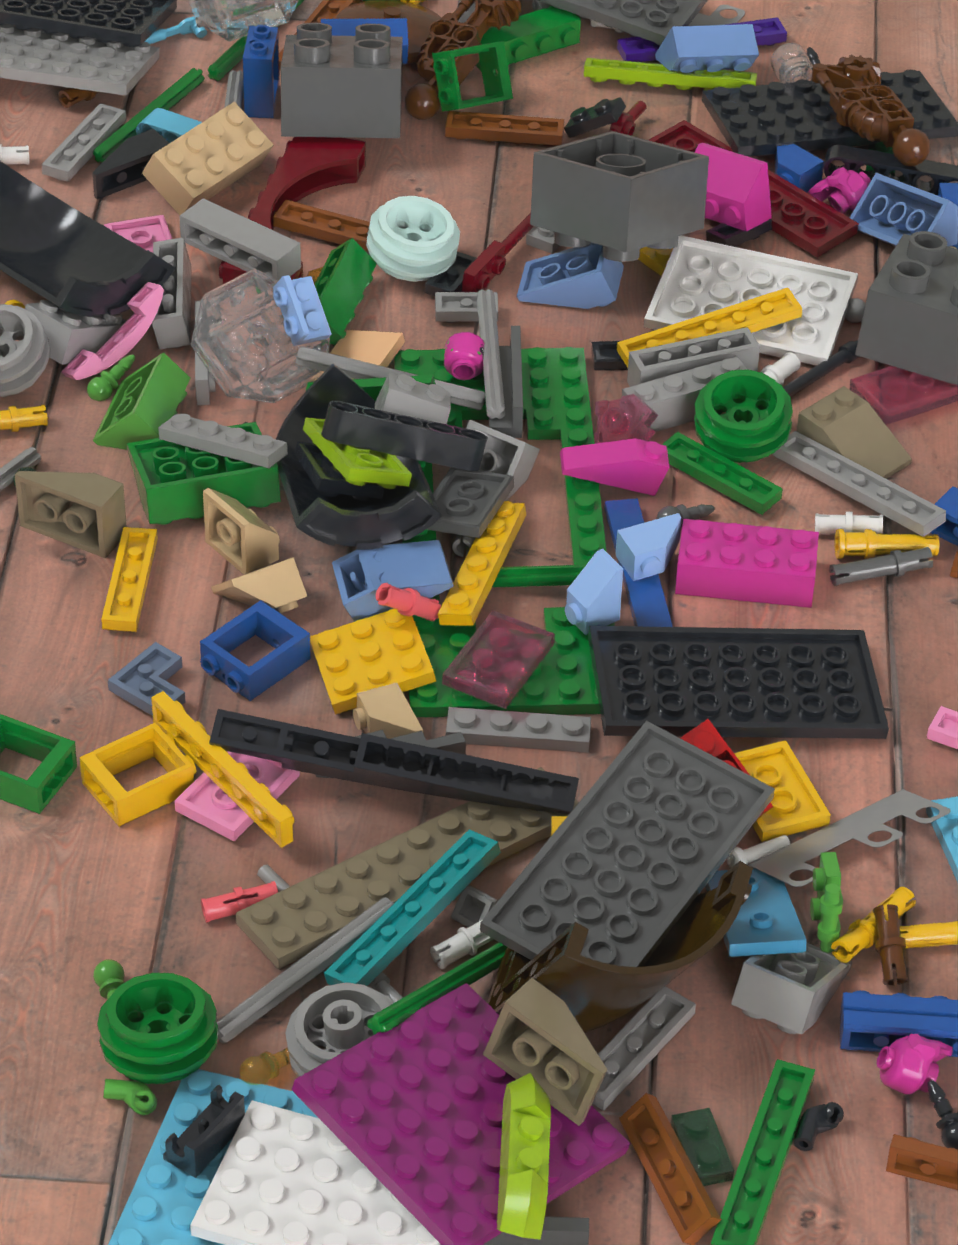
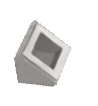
(472, 906)

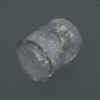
(791, 63)

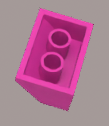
(736, 188)

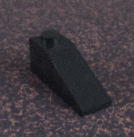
(126, 164)

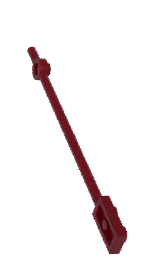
(492, 260)

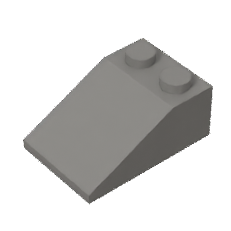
(789, 987)

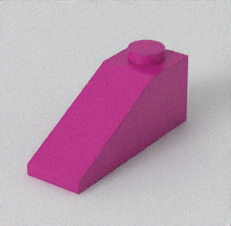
(622, 464)

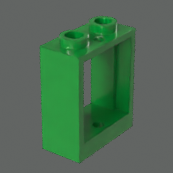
(496, 86)
(57, 764)

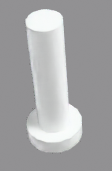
(757, 851)

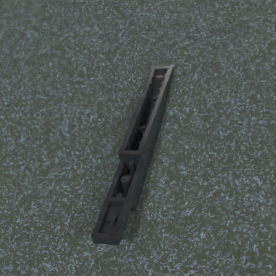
(394, 764)

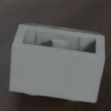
(71, 332)

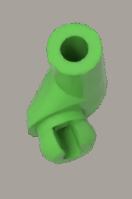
(133, 1093)

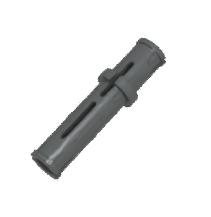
(895, 563)

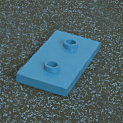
(765, 920)

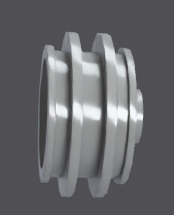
(25, 359)
(331, 1019)

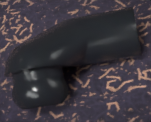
(816, 1121)

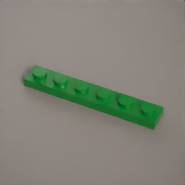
(764, 1155)

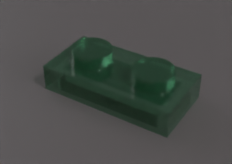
(703, 1145)

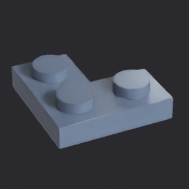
(147, 677)

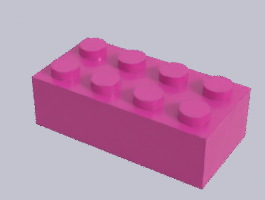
(747, 563)

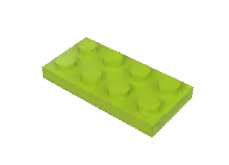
(357, 463)

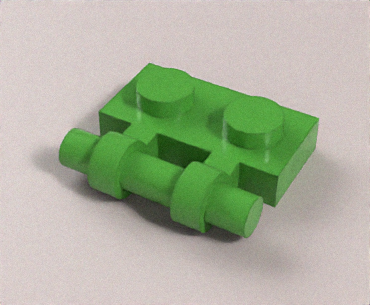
(828, 901)

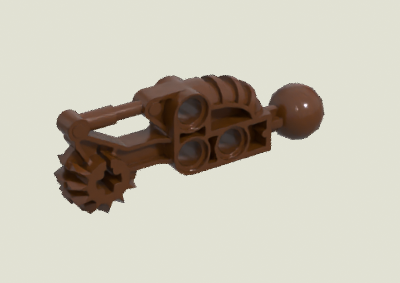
(449, 34)
(871, 108)

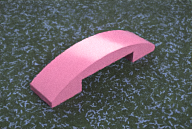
(145, 307)

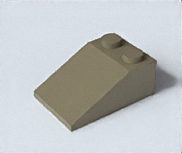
(854, 431)
(73, 508)
(544, 1039)

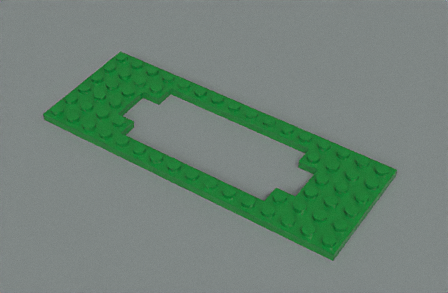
(554, 409)

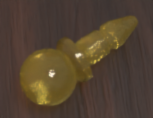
(261, 1068)

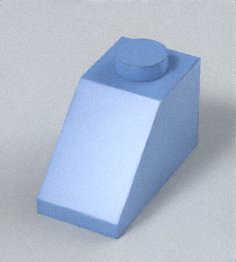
(648, 546)
(595, 593)

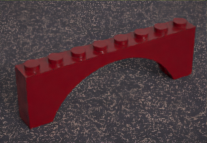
(303, 170)

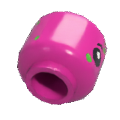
(464, 355)

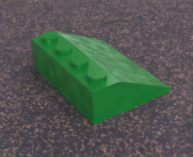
(175, 475)

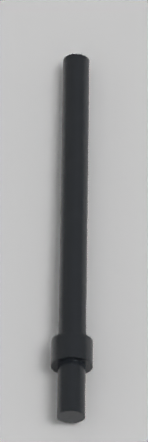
(845, 354)

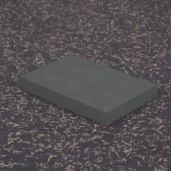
(470, 500)

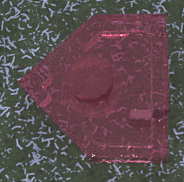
(624, 419)

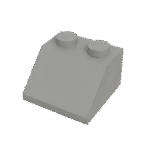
(412, 398)

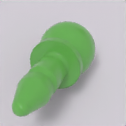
(102, 387)
(108, 976)

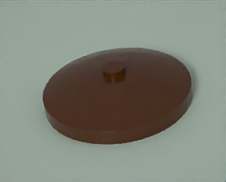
(418, 19)

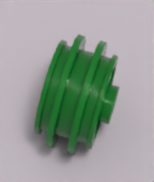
(754, 420)
(158, 1028)

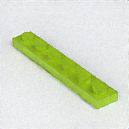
(657, 75)

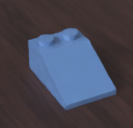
(571, 279)

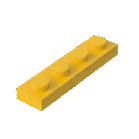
(129, 579)

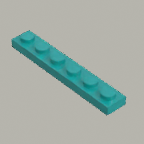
(414, 910)

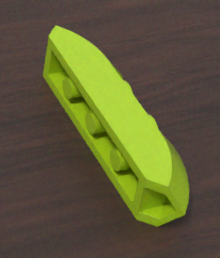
(524, 1158)

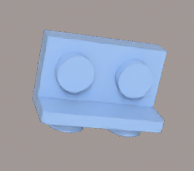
(301, 310)

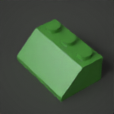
(143, 403)

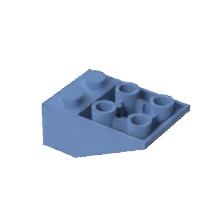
(402, 565)

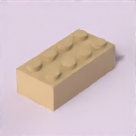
(207, 158)

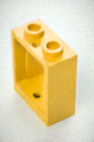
(105, 762)

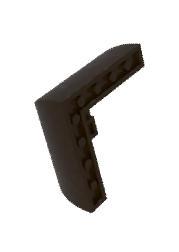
(605, 991)

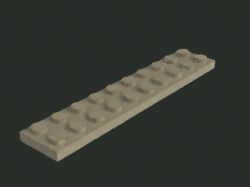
(319, 906)

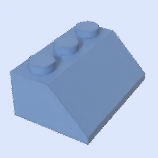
(708, 48)

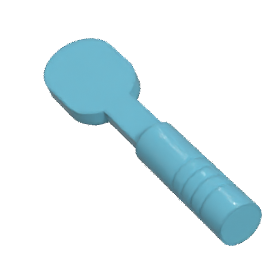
(185, 27)

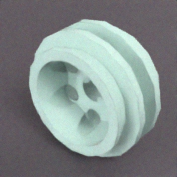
(413, 238)

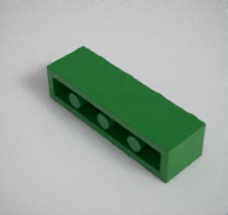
(536, 34)
(342, 285)

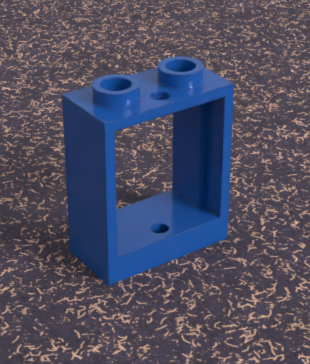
(261, 71)
(287, 638)

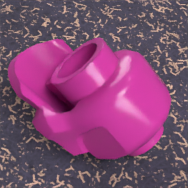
(842, 189)
(911, 1063)

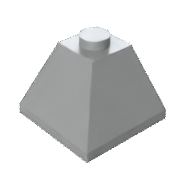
(506, 455)

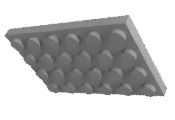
(71, 61)

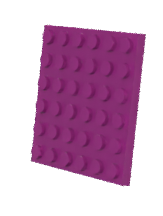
(429, 1118)

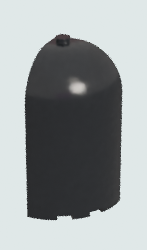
(68, 253)
(344, 519)

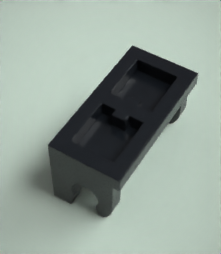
(206, 1134)

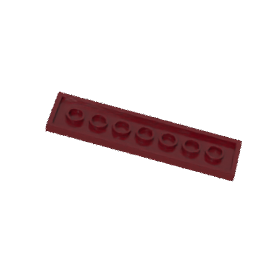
(794, 212)

